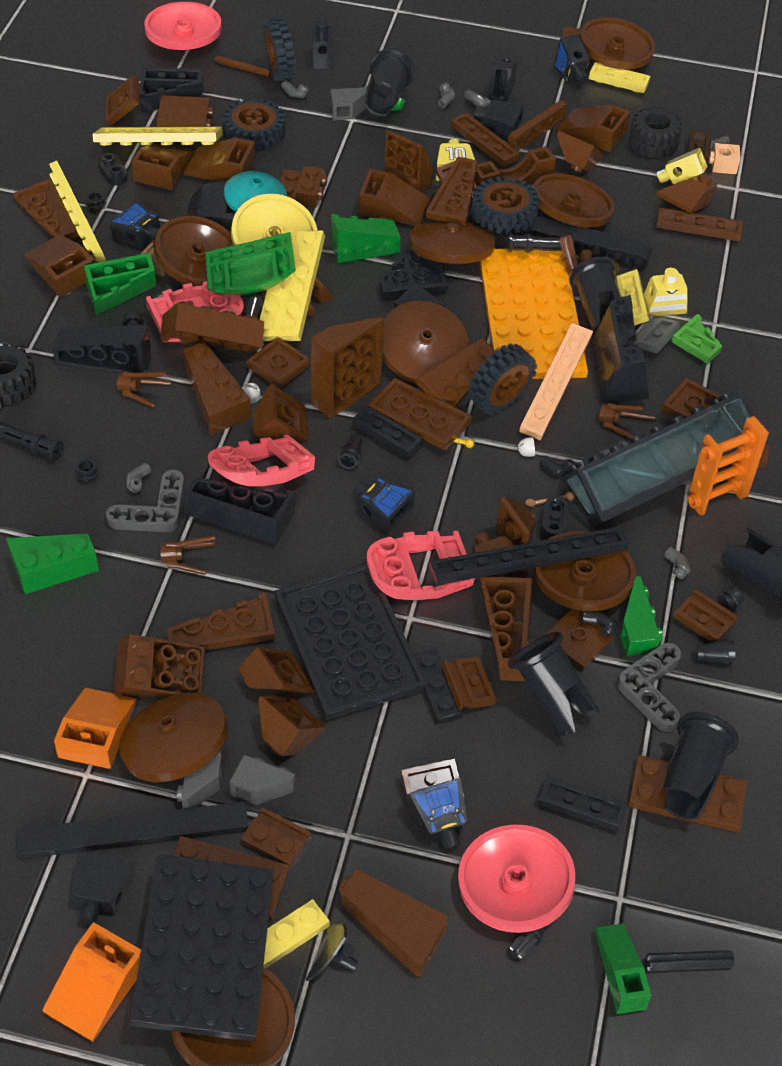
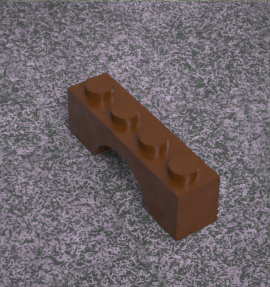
(534, 165)

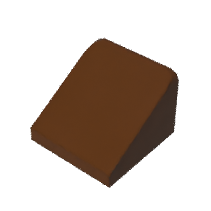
(321, 292)

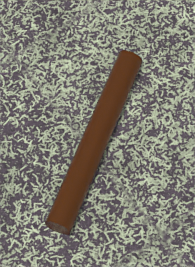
(243, 66)

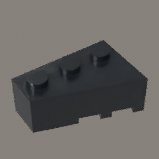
(169, 82)

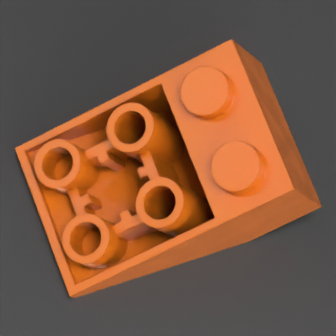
(94, 727)
(93, 982)

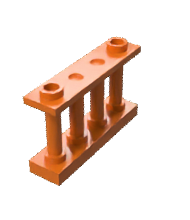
(739, 476)

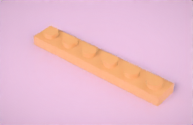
(555, 381)

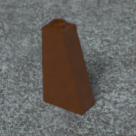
(395, 919)

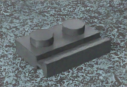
(655, 333)

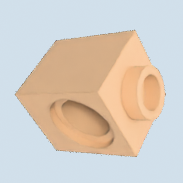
(725, 158)

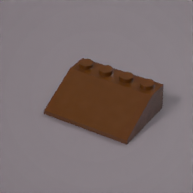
(345, 364)

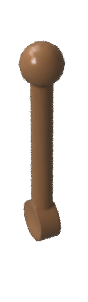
(530, 503)

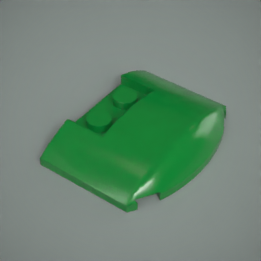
(250, 265)

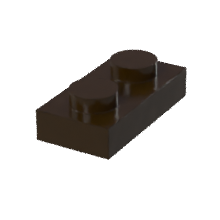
(701, 140)

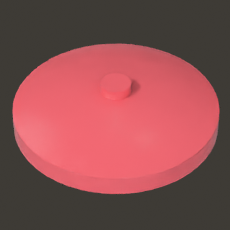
(183, 25)
(516, 878)

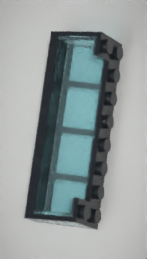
(654, 462)

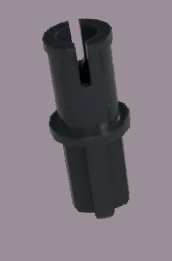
(526, 941)

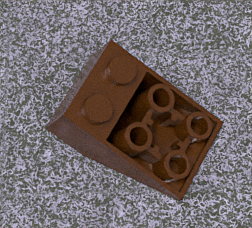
(597, 125)
(222, 159)
(408, 161)
(160, 164)
(391, 198)
(60, 263)
(157, 667)

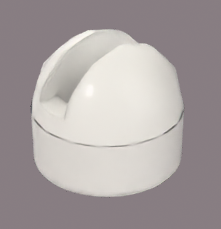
(252, 391)
(526, 447)

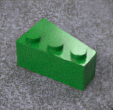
(363, 239)
(119, 280)
(51, 559)

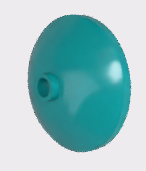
(249, 185)

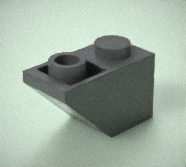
(347, 102)
(260, 782)
(201, 784)

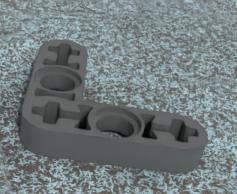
(161, 512)
(644, 685)

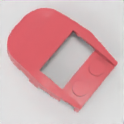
(196, 295)
(236, 465)
(394, 571)

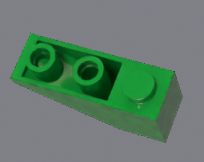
(639, 627)
(623, 969)

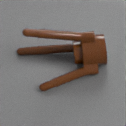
(130, 382)
(611, 414)
(174, 551)

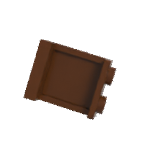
(184, 112)

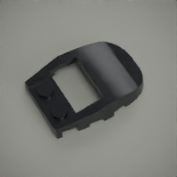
(210, 204)

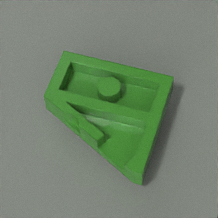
(697, 340)

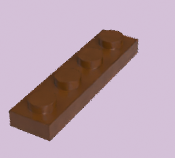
(538, 125)
(485, 139)
(699, 224)

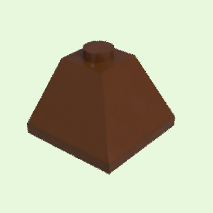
(579, 153)
(691, 193)
(280, 416)
(515, 521)
(274, 671)
(287, 724)

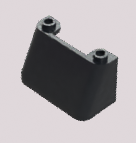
(619, 367)

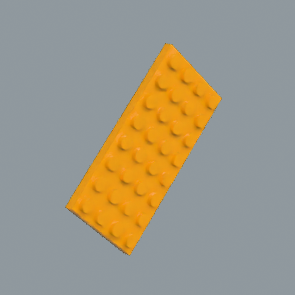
(530, 304)

